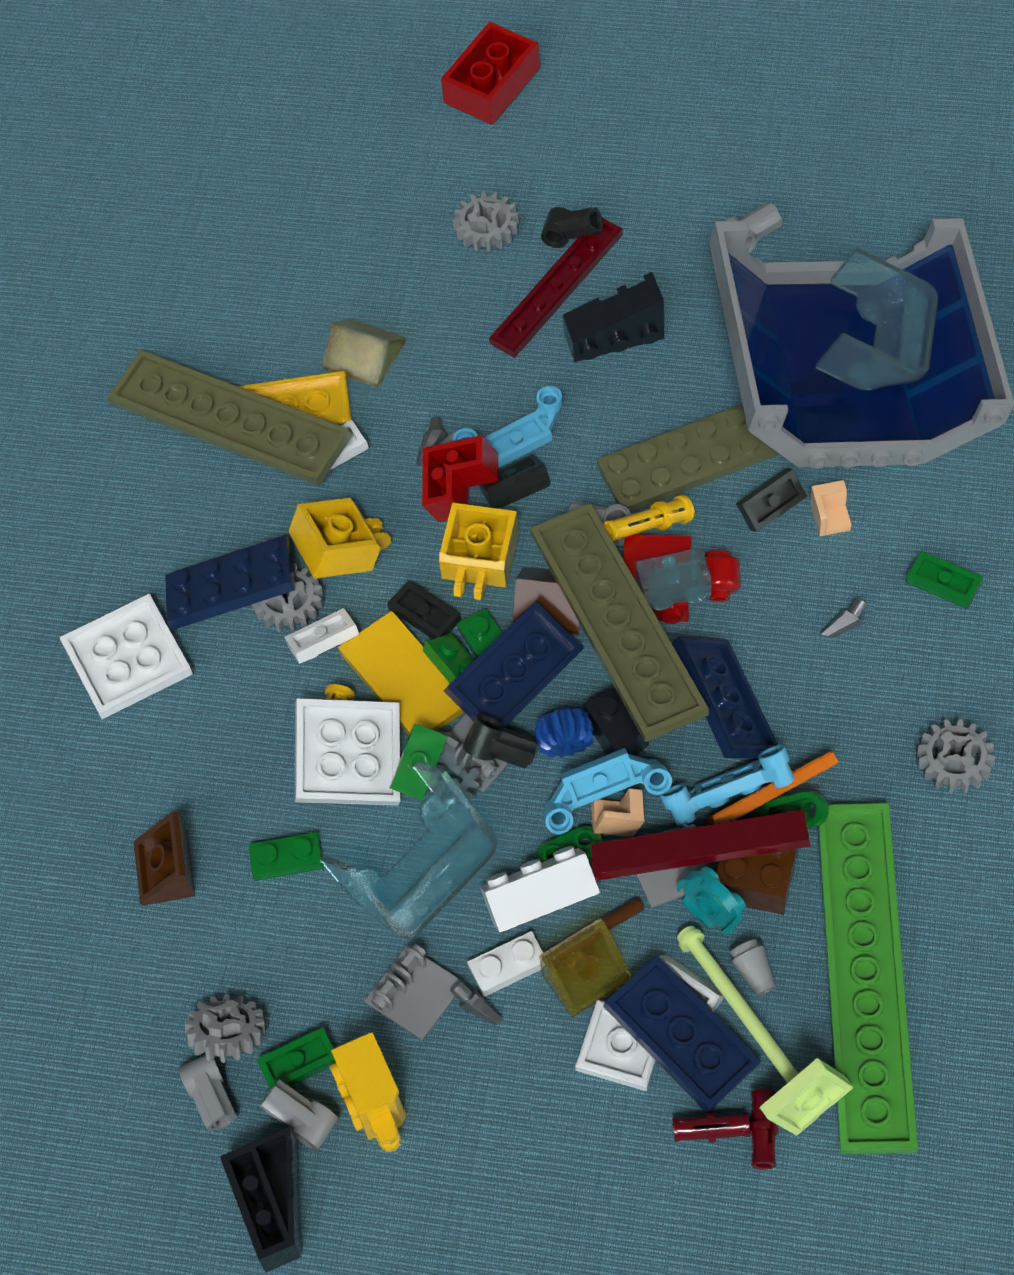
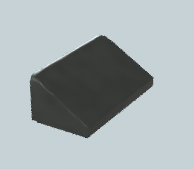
(516, 482)

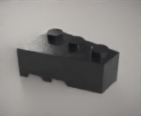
(616, 323)
(613, 724)
(268, 1195)

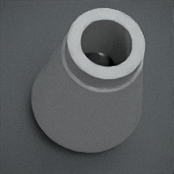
(754, 967)

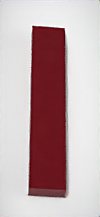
(554, 289)
(700, 845)

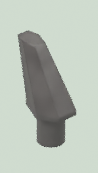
(432, 437)
(846, 620)
(474, 1003)

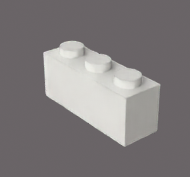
(539, 888)

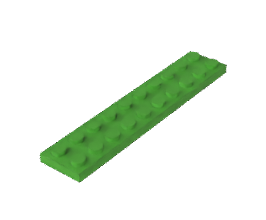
(866, 980)

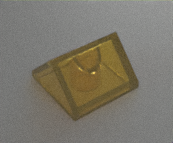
(361, 351)
(584, 968)

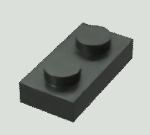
(771, 500)
(423, 611)

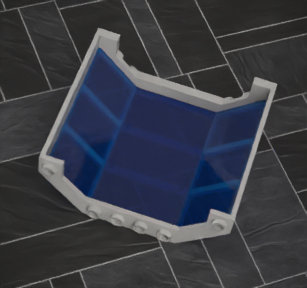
(790, 315)

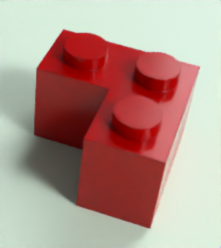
(454, 468)

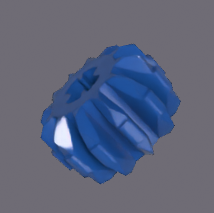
(564, 732)

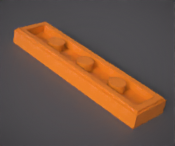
(770, 792)

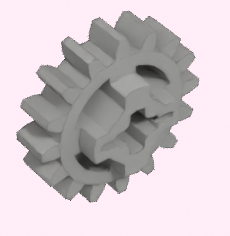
(486, 221)
(301, 603)
(955, 756)
(225, 1028)

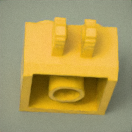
(337, 537)
(478, 547)
(369, 1090)

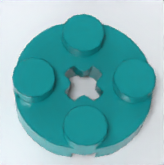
(710, 900)

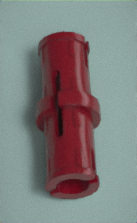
(684, 1127)
(762, 1132)

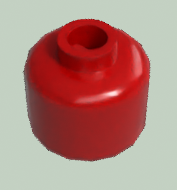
(724, 574)

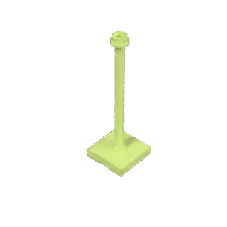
(806, 1092)

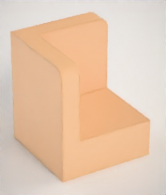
(829, 508)
(620, 817)

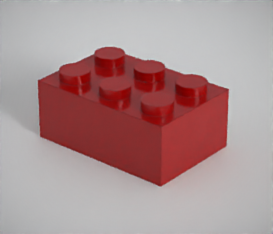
(490, 73)

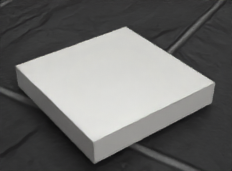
(614, 1053)

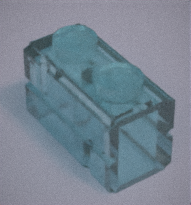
(674, 578)

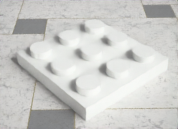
(126, 656)
(346, 751)

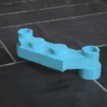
(526, 432)
(599, 780)
(716, 791)

